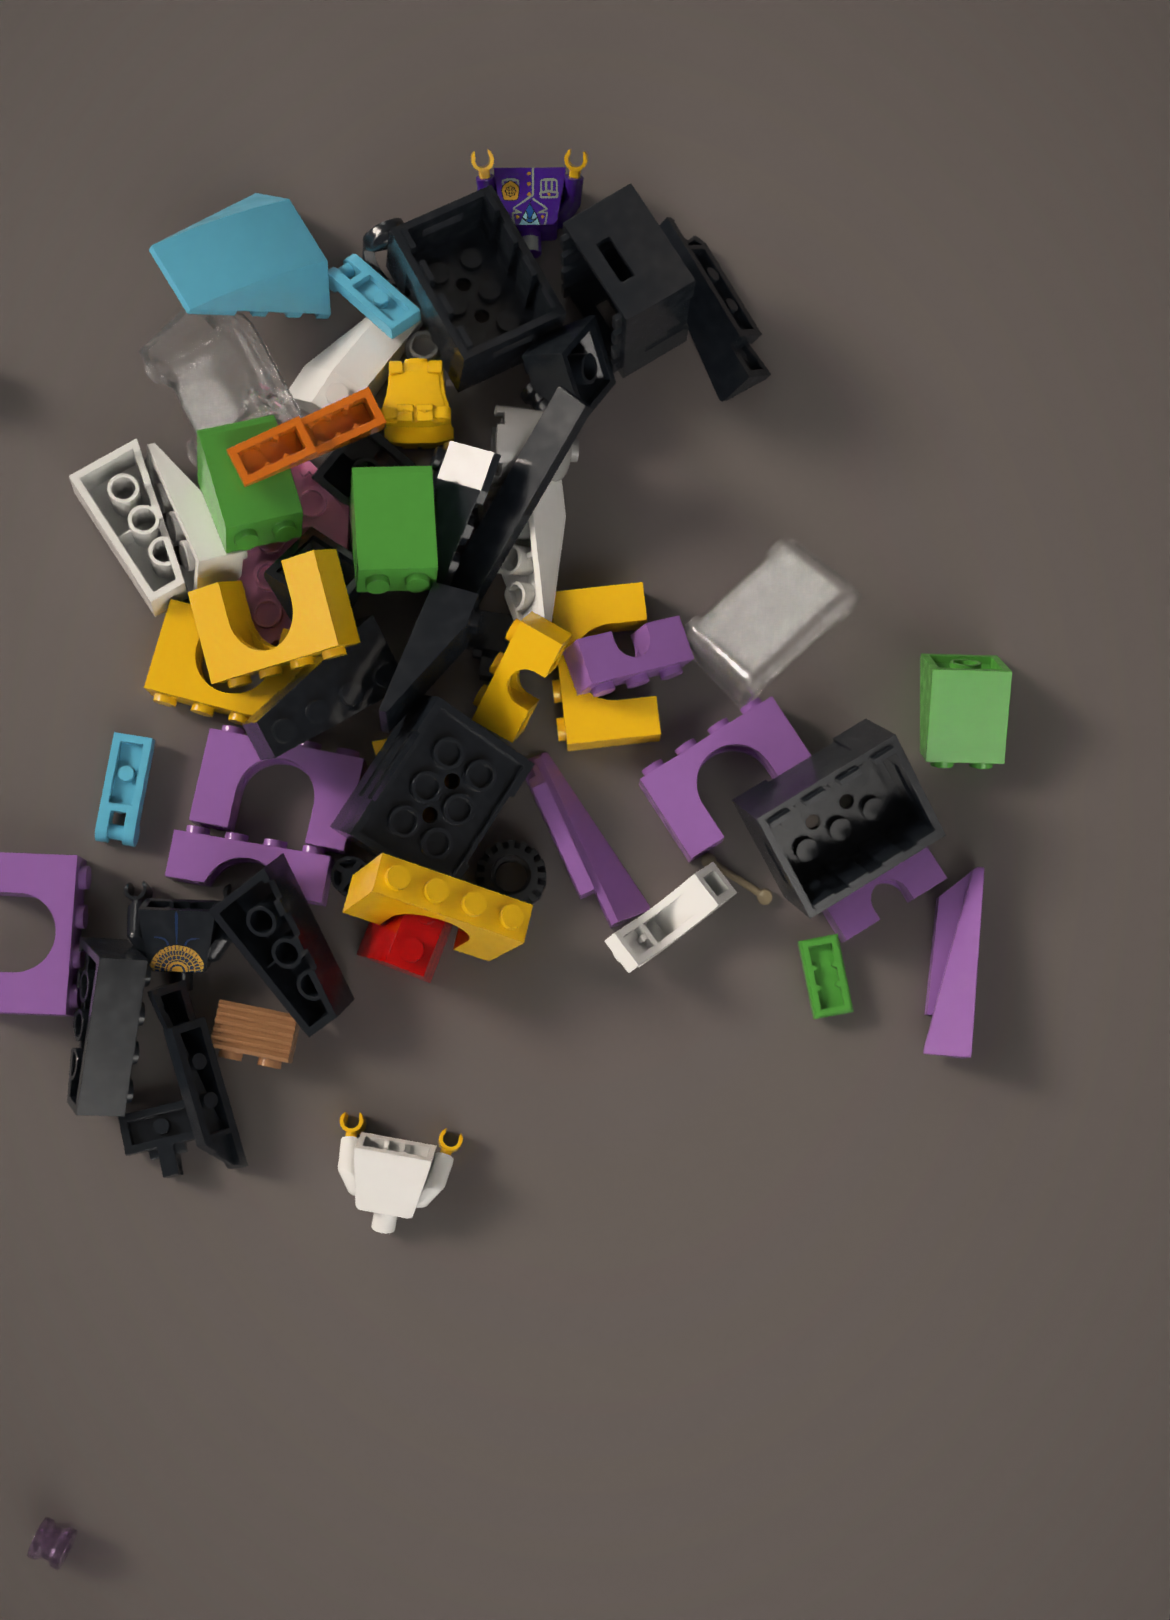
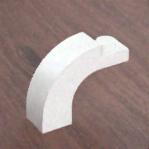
(670, 918)

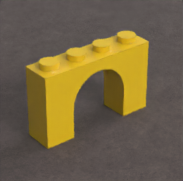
(319, 625)
(179, 676)
(590, 720)
(485, 919)

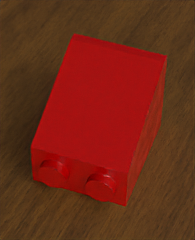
(407, 944)

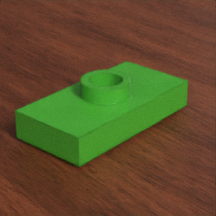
(825, 976)

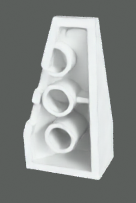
(191, 525)

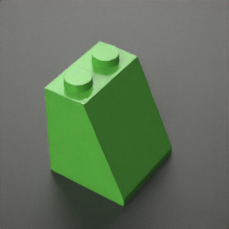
(249, 514)
(393, 528)
(964, 709)

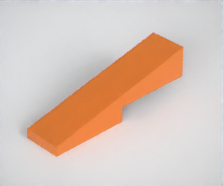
(307, 437)

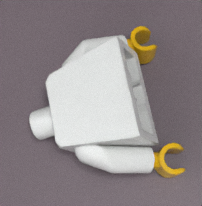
(391, 1173)

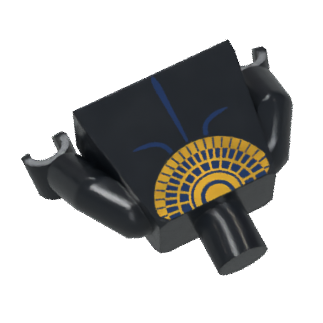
(175, 933)

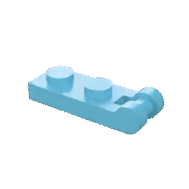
(373, 296)
(124, 788)

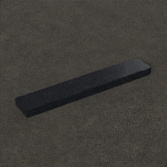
(521, 491)

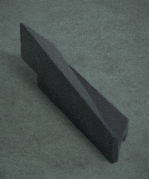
(718, 320)
(198, 1074)

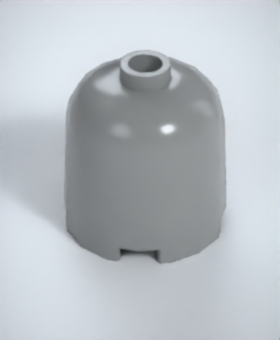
(513, 434)

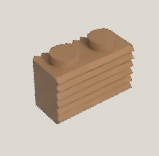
(254, 1032)

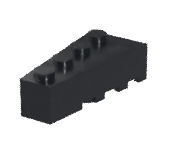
(107, 1026)

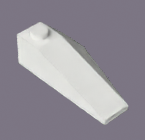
(349, 365)
(535, 557)

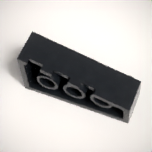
(324, 694)
(285, 945)

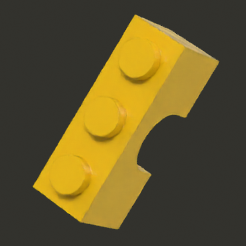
(533, 646)

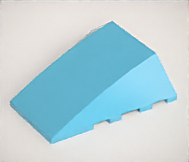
(249, 260)

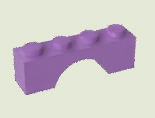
(201, 858)

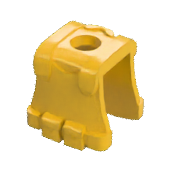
(417, 405)

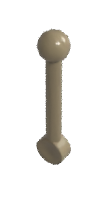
(763, 895)

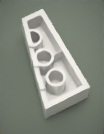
(128, 516)

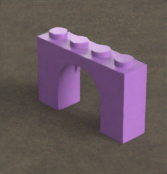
(233, 761)
(672, 785)
(60, 885)

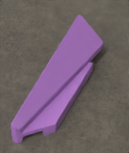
(582, 846)
(954, 968)

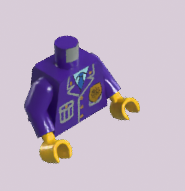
(536, 197)

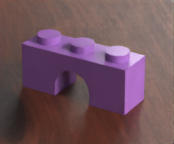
(600, 665)
(910, 877)

